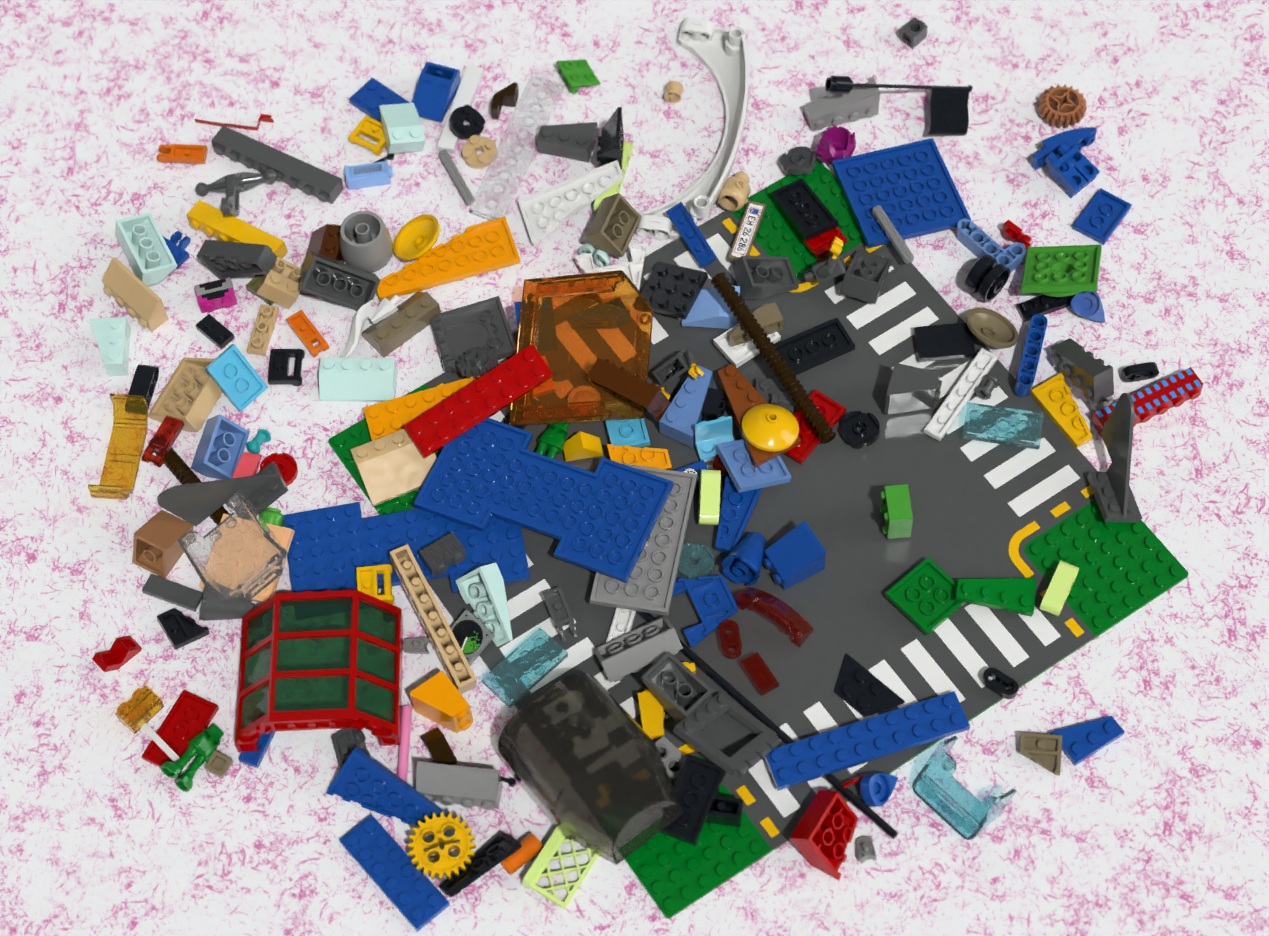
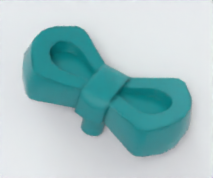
(254, 445)

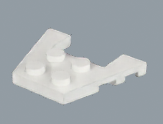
(631, 269)

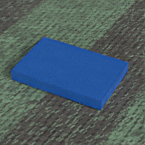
(1102, 216)

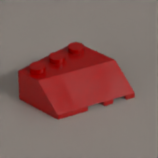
(825, 832)

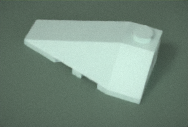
(487, 596)

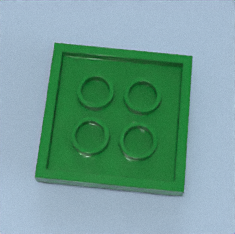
(925, 596)

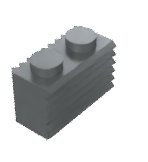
(443, 554)

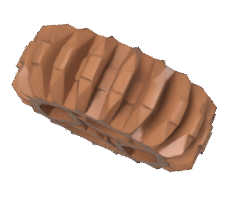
(1062, 106)

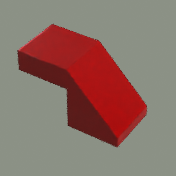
(119, 654)

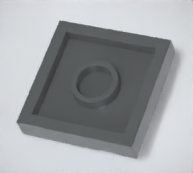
(774, 393)

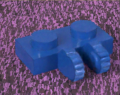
(178, 251)

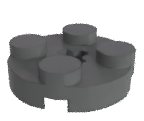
(794, 167)

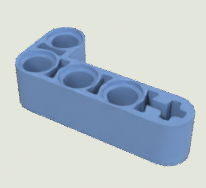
(981, 244)

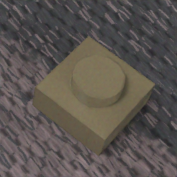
(218, 764)

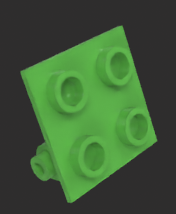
(576, 74)

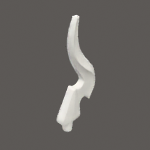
(367, 312)

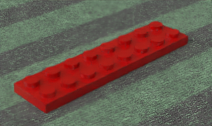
(478, 401)

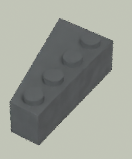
(236, 258)
(1083, 370)

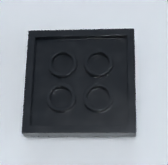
(673, 289)

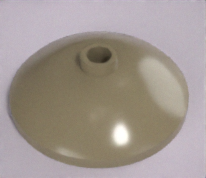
(991, 328)

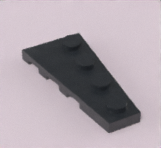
(485, 859)

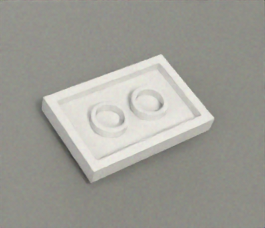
(740, 353)

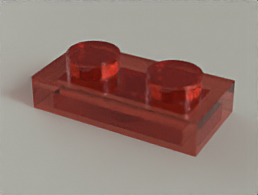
(759, 674)

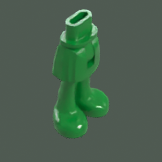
(553, 440)
(200, 746)

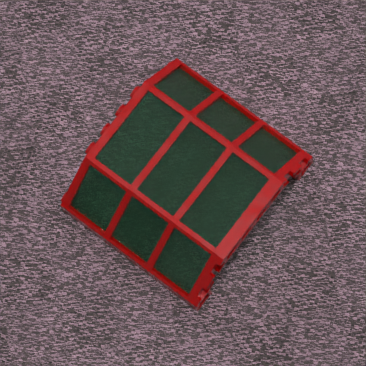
(320, 666)

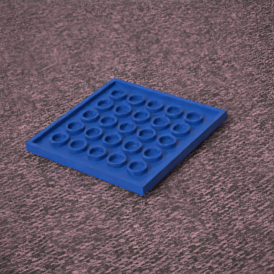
(907, 184)

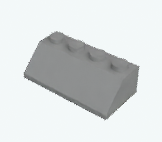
(638, 649)
(459, 785)

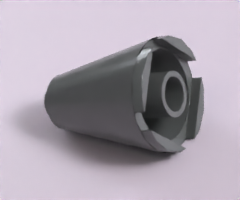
(216, 609)

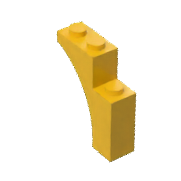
(652, 711)

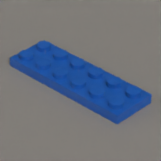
(394, 873)

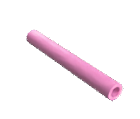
(404, 743)

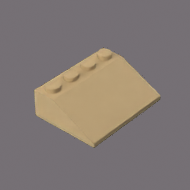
(188, 395)
(391, 466)

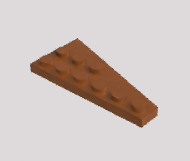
(741, 398)

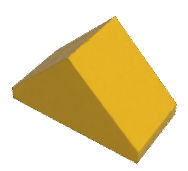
(582, 446)

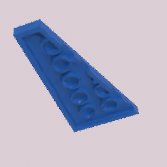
(381, 791)

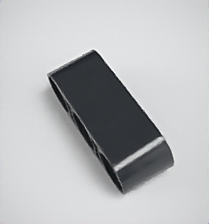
(144, 381)

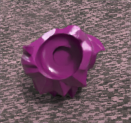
(835, 144)

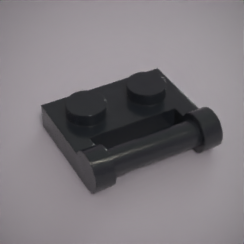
(279, 366)

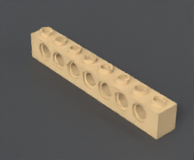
(433, 619)

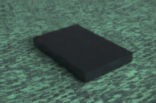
(944, 342)

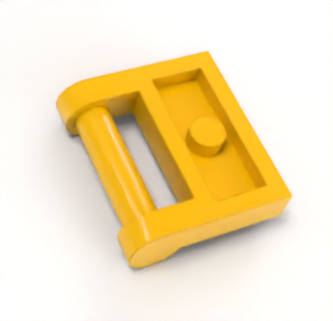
(372, 130)
(368, 582)

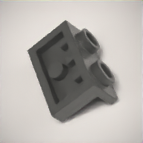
(346, 742)

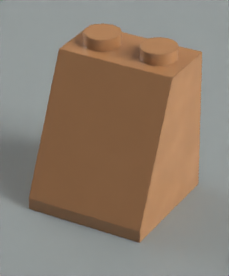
(157, 544)

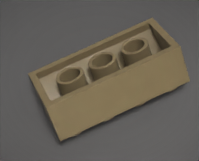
(402, 325)

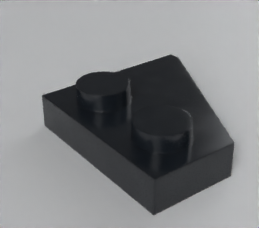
(180, 628)

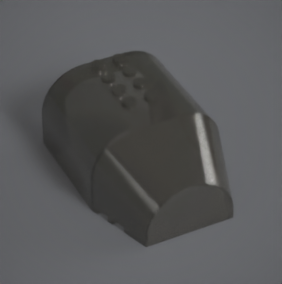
(590, 767)

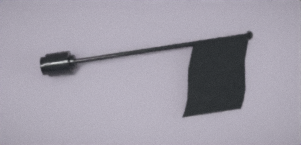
(946, 107)

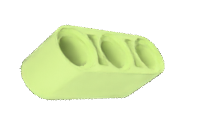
(709, 497)
(1059, 588)

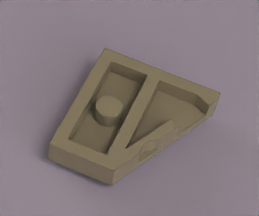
(1043, 750)

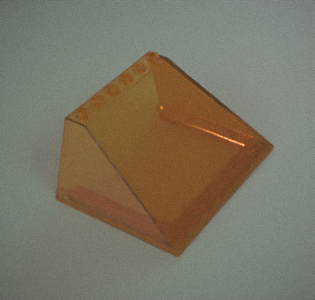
(573, 325)

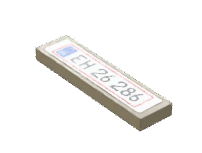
(747, 231)

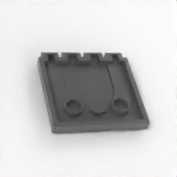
(471, 327)

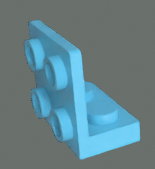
(709, 434)

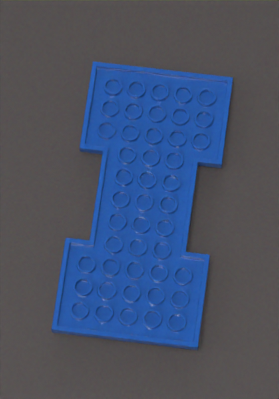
(596, 515)
(337, 540)

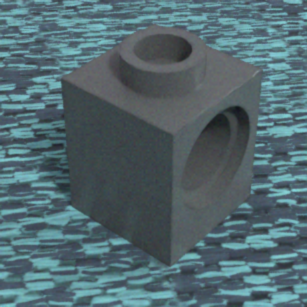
(913, 32)

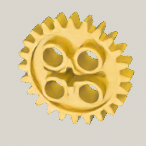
(437, 828)

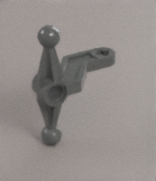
(232, 185)

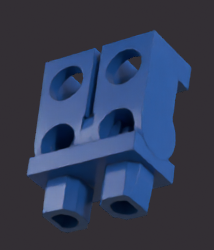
(1072, 169)

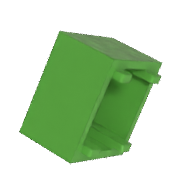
(896, 511)

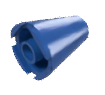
(745, 560)

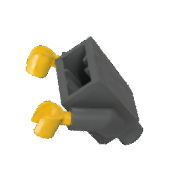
(828, 266)
(675, 367)

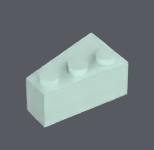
(114, 343)

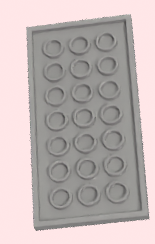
(655, 573)

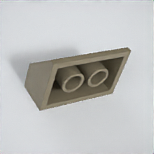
(613, 225)

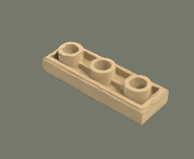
(263, 330)

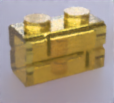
(139, 709)

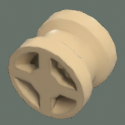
(673, 92)

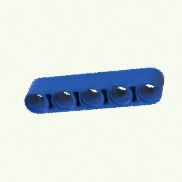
(1030, 355)

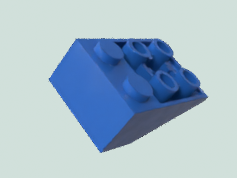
(435, 91)

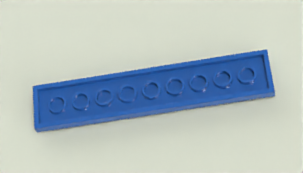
(866, 740)

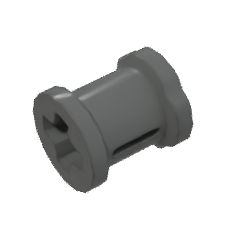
(987, 386)

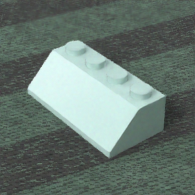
(145, 248)
(357, 379)

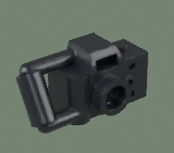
(713, 405)

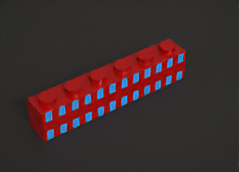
(1156, 398)

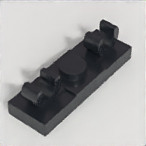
(1041, 305)

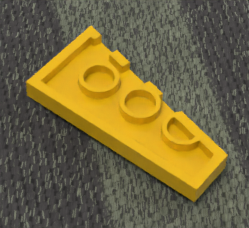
(1059, 405)

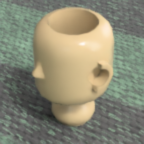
(735, 192)

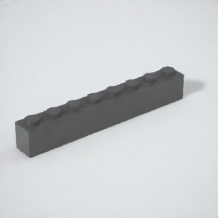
(288, 168)

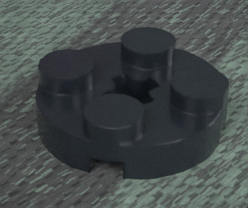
(468, 114)
(864, 438)

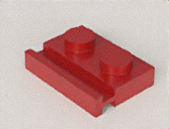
(822, 244)

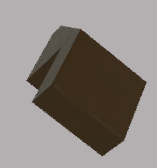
(505, 97)
(438, 747)

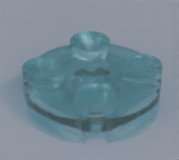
(694, 551)

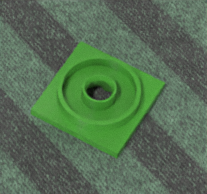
(1061, 270)

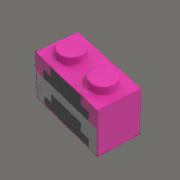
(215, 295)

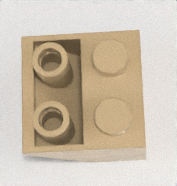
(281, 283)

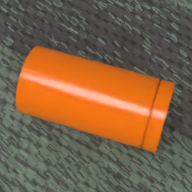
(530, 847)

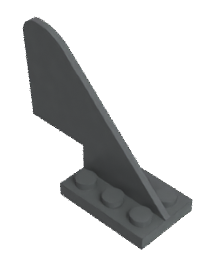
(1112, 487)
(200, 500)

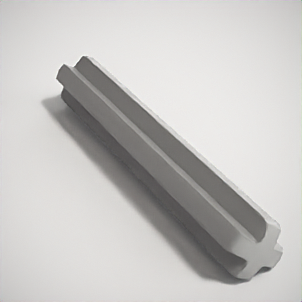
(456, 177)
(893, 234)

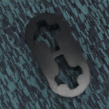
(1140, 372)
(1000, 683)

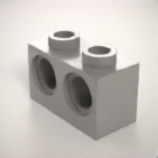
(672, 757)

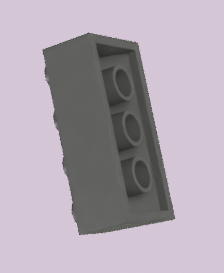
(337, 281)

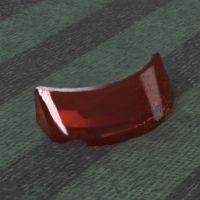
(776, 611)

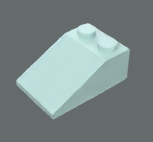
(402, 128)

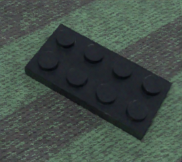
(804, 209)
(815, 346)
(696, 793)

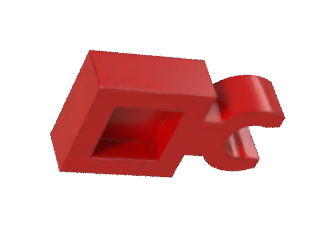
(1014, 234)

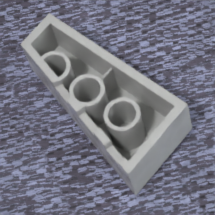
(843, 108)

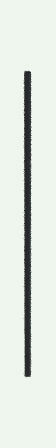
(781, 734)

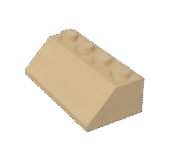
(134, 296)

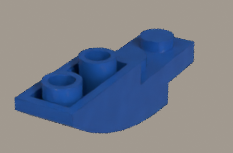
(1077, 137)

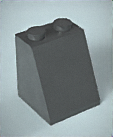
(912, 389)

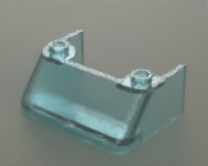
(951, 799)

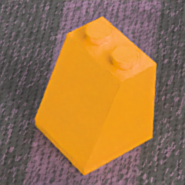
(442, 703)

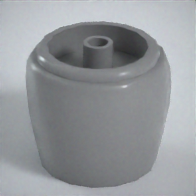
(365, 241)

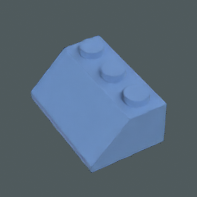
(220, 448)

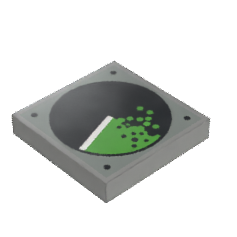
(471, 635)

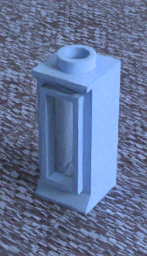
(368, 175)

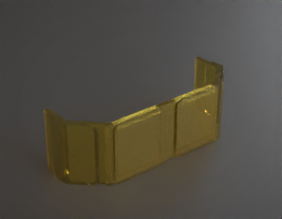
(124, 448)

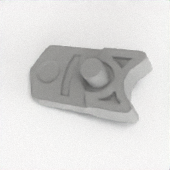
(416, 645)
(866, 848)

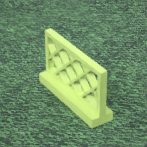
(544, 858)

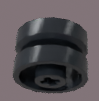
(987, 278)

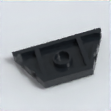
(863, 689)

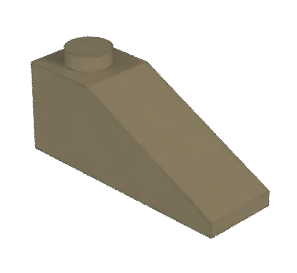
(769, 319)

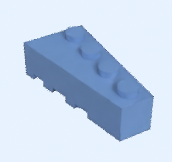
(686, 408)

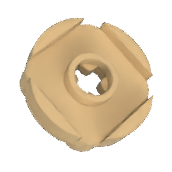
(477, 143)

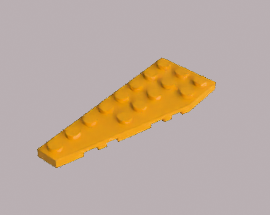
(472, 253)

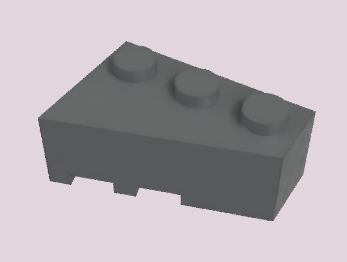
(568, 140)

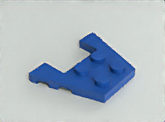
(711, 601)

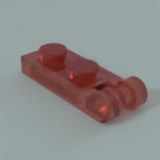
(163, 440)

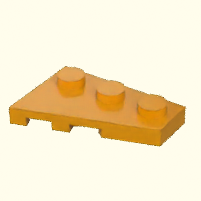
(644, 456)

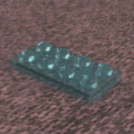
(1003, 425)
(524, 667)

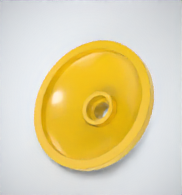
(416, 237)
(770, 427)

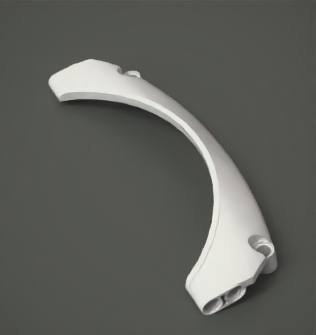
(727, 61)

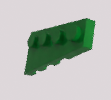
(1004, 594)

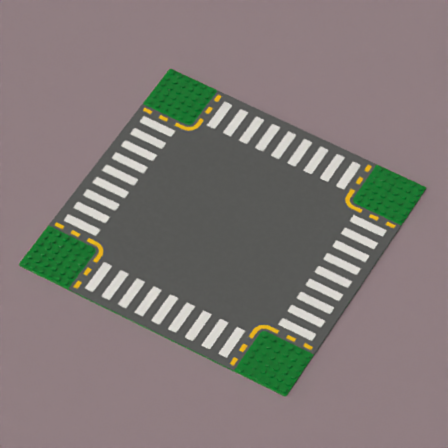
(974, 513)

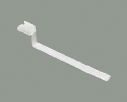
(154, 736)

